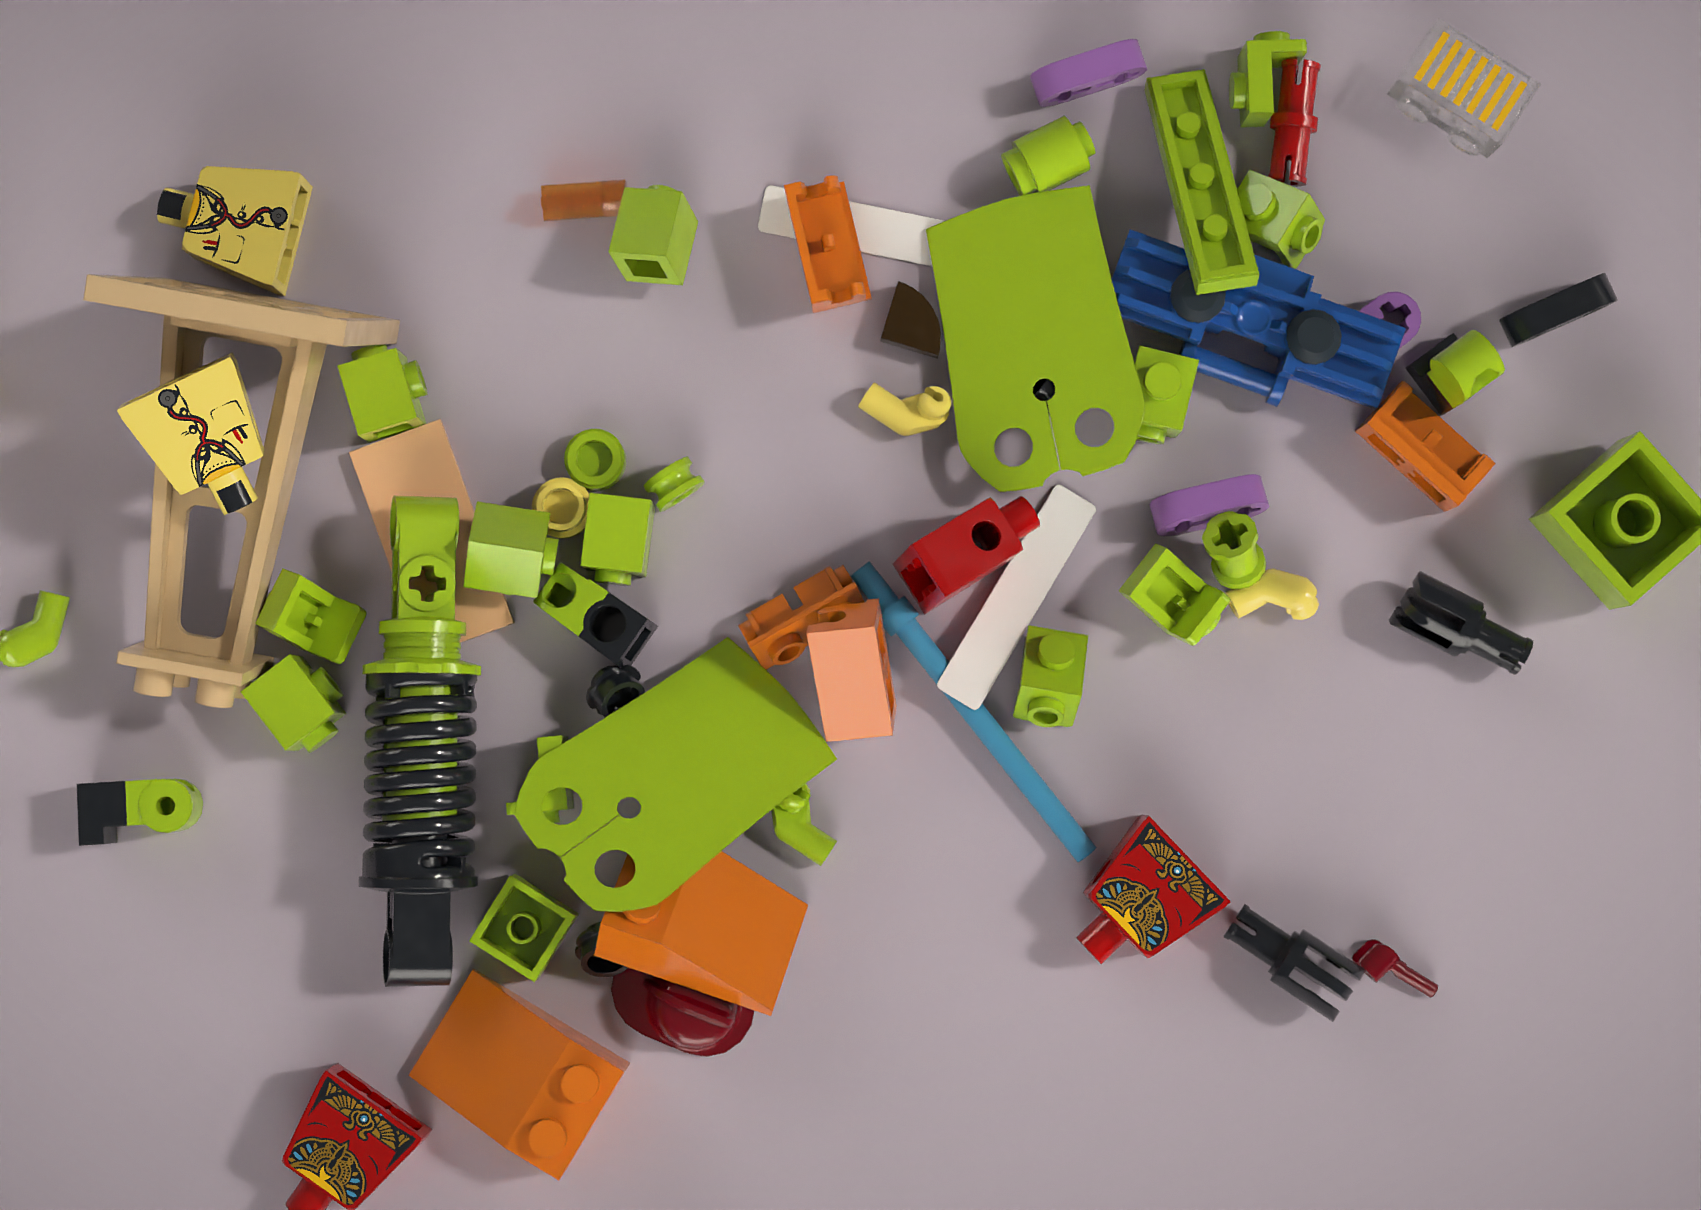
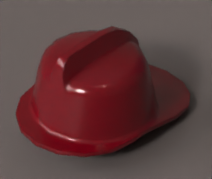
(679, 1014)

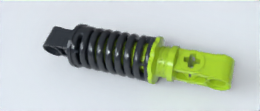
(417, 707)

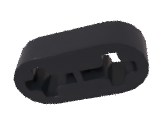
(1558, 310)

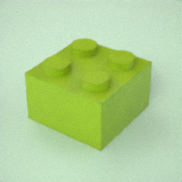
(1623, 521)

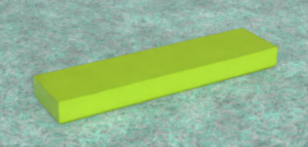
(1201, 182)

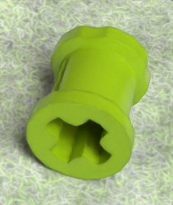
(1235, 555)

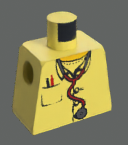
(242, 222)
(200, 431)

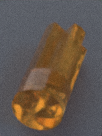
(582, 199)

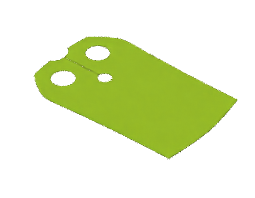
(1029, 302)
(700, 757)

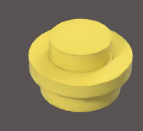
(566, 504)

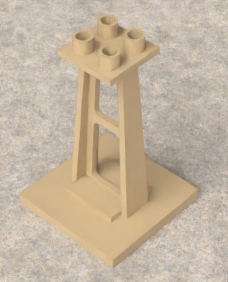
(300, 334)

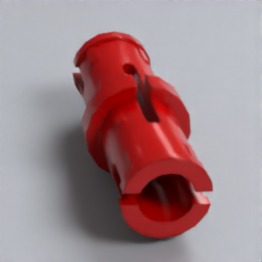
(1294, 121)

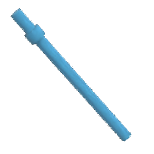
(899, 619)

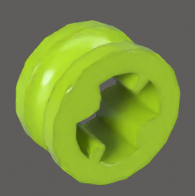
(674, 484)

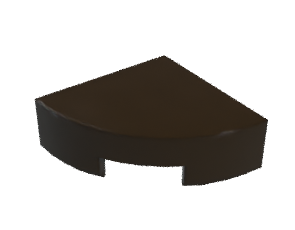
(912, 323)

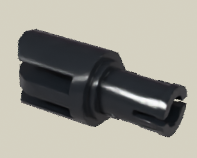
(1457, 624)
(1285, 953)

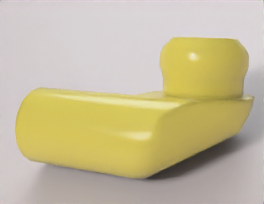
(908, 415)
(1279, 588)

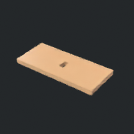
(425, 465)

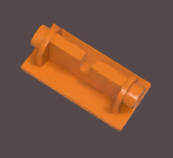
(779, 633)

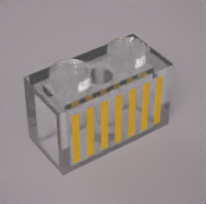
(1463, 90)

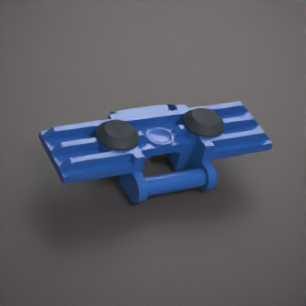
(1309, 335)

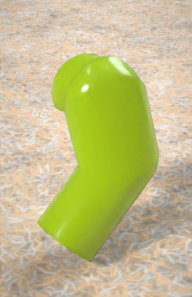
(794, 827)

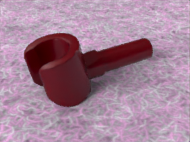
(1380, 958)

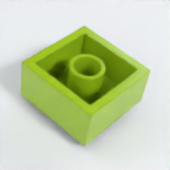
(524, 927)

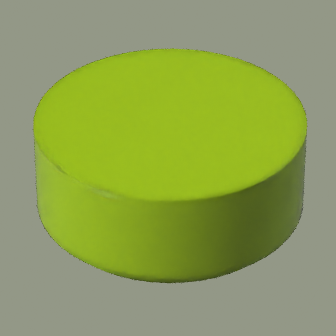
(595, 459)

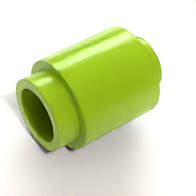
(1048, 156)

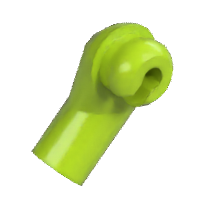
(38, 636)

